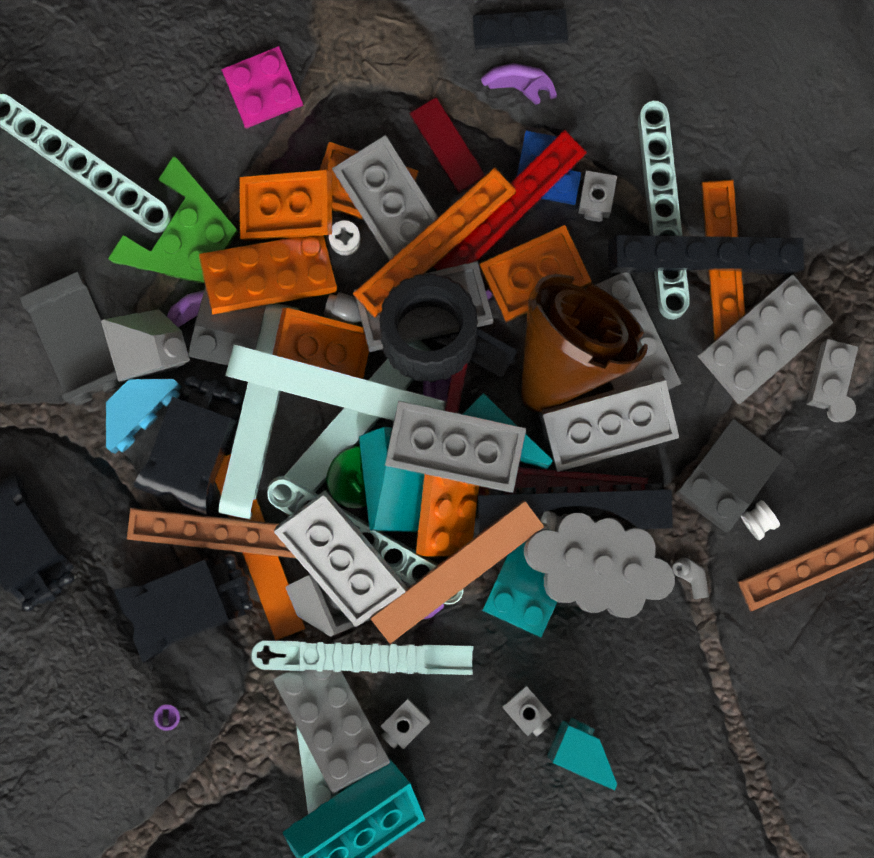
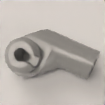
(693, 574)

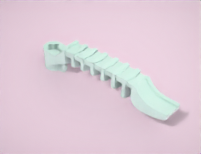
(371, 657)

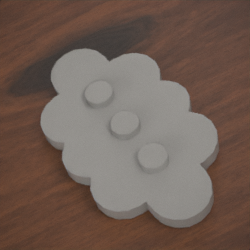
(599, 565)

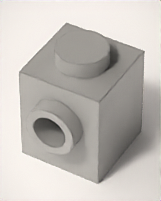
(597, 195)

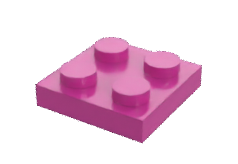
(262, 87)

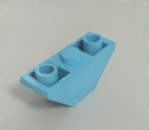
(136, 408)

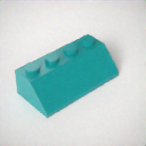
(581, 753)
(358, 819)

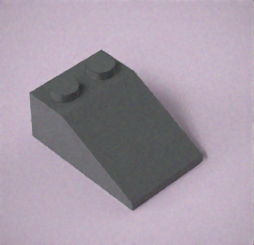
(217, 333)
(729, 476)

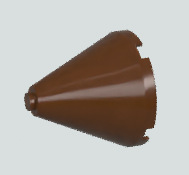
(575, 342)

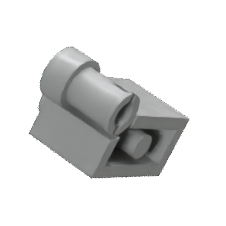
(832, 380)

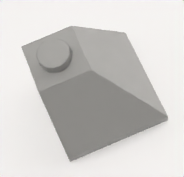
(144, 344)
(316, 607)

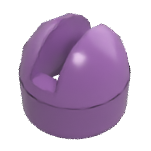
(173, 717)

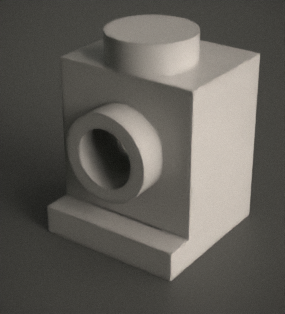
(521, 701)
(413, 715)

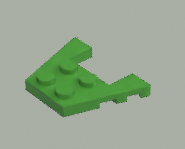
(193, 230)

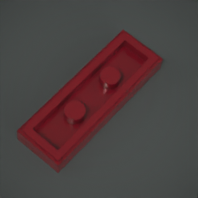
(447, 145)

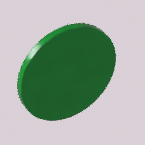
(346, 478)

